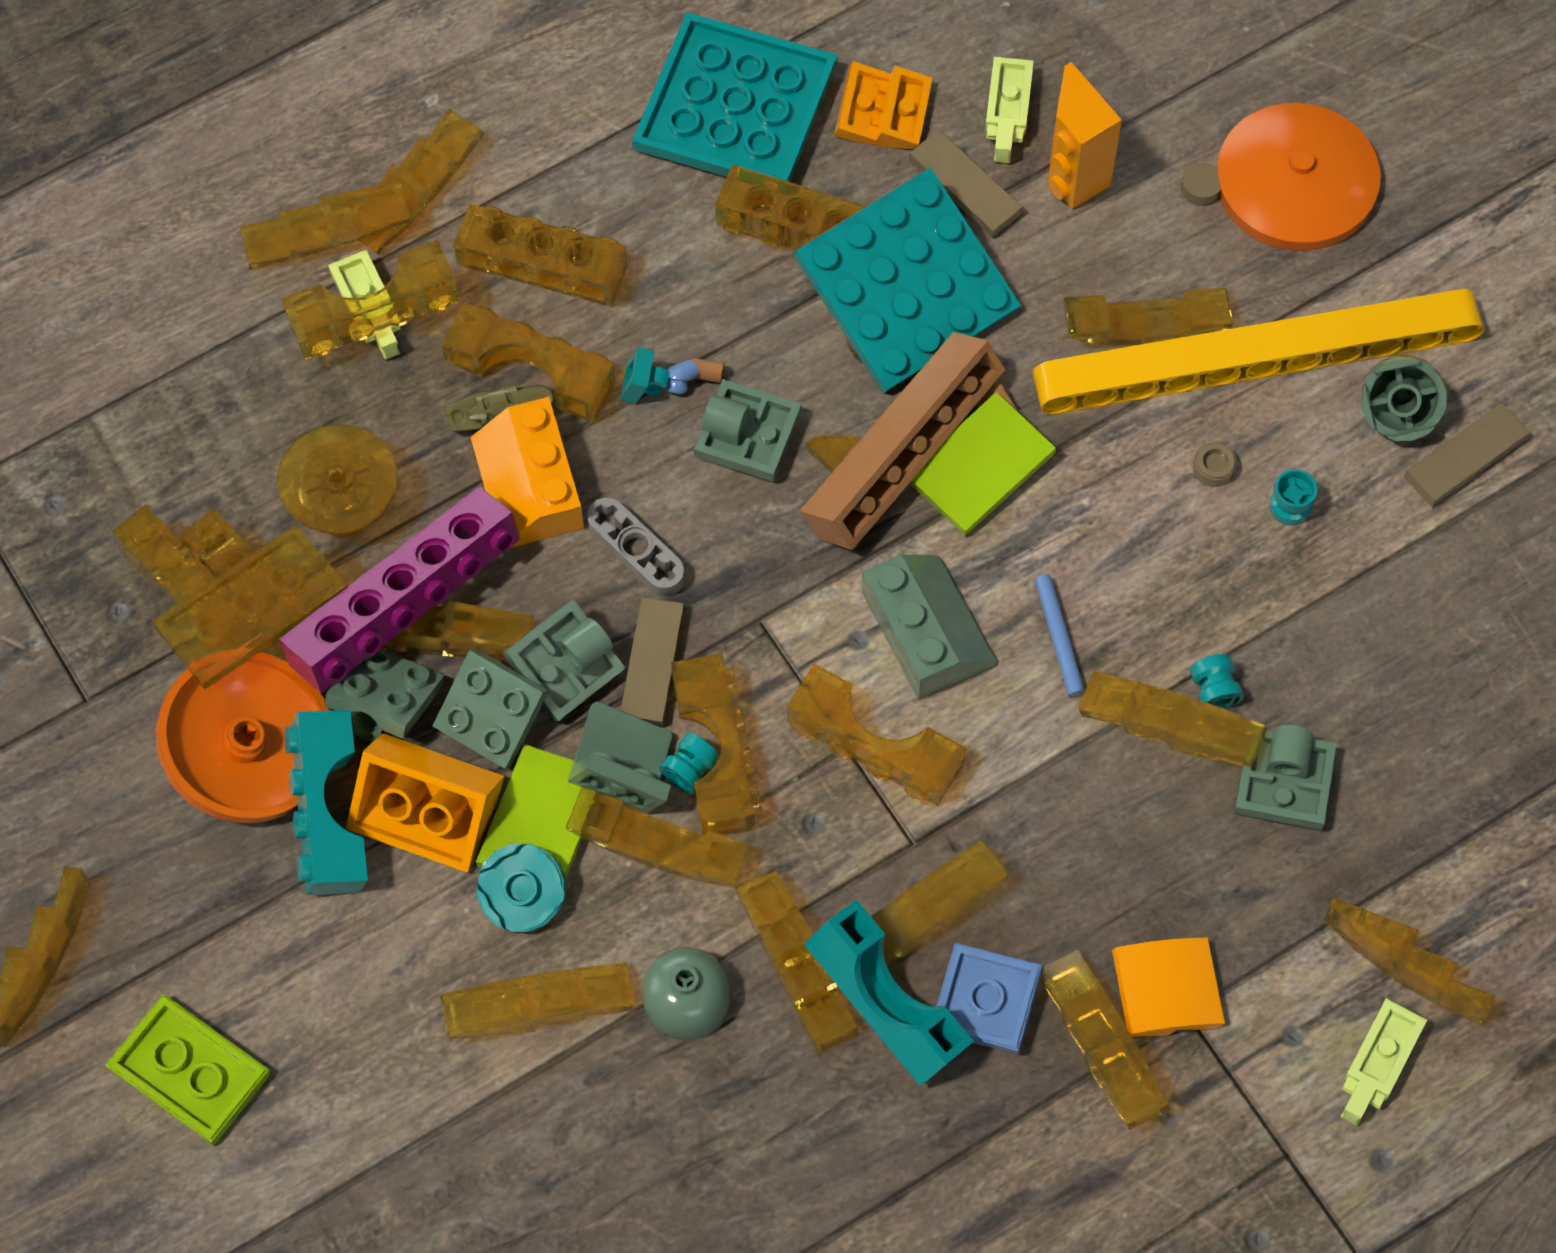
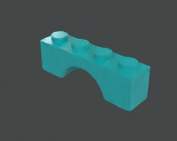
(331, 856)
(853, 956)

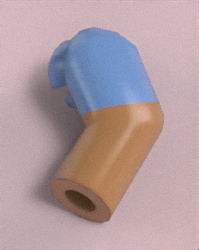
(693, 369)

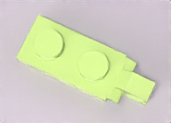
(1008, 104)
(356, 279)
(1381, 1059)

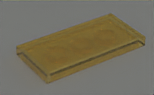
(249, 606)

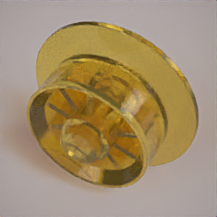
(337, 479)

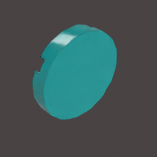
(521, 887)

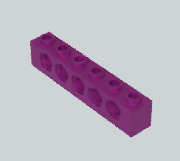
(400, 589)

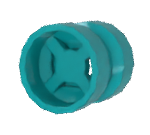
(1297, 488)
(1216, 681)
(689, 762)

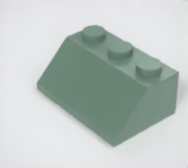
(925, 622)

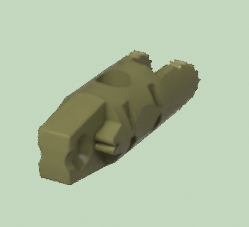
(484, 406)

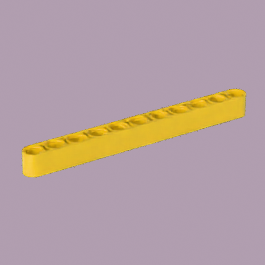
(1257, 351)

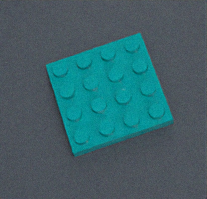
(734, 100)
(905, 279)

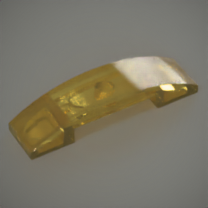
(1147, 321)
(656, 842)

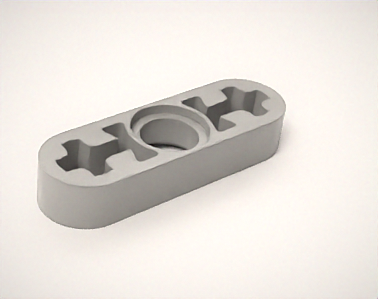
(633, 528)

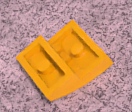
(883, 106)
(1168, 986)

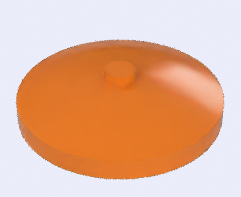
(1298, 176)
(228, 741)

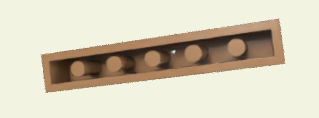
(902, 440)

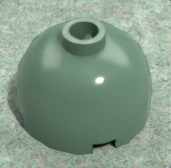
(1405, 414)
(686, 1010)

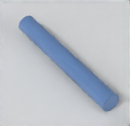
(1059, 636)

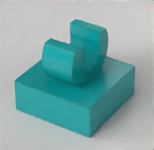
(642, 377)

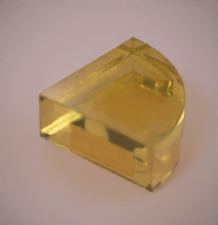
(831, 449)

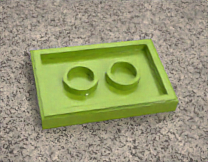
(982, 464)
(536, 808)
(188, 1069)

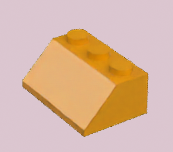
(1082, 141)
(529, 471)
(423, 801)

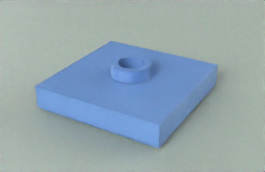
(990, 996)

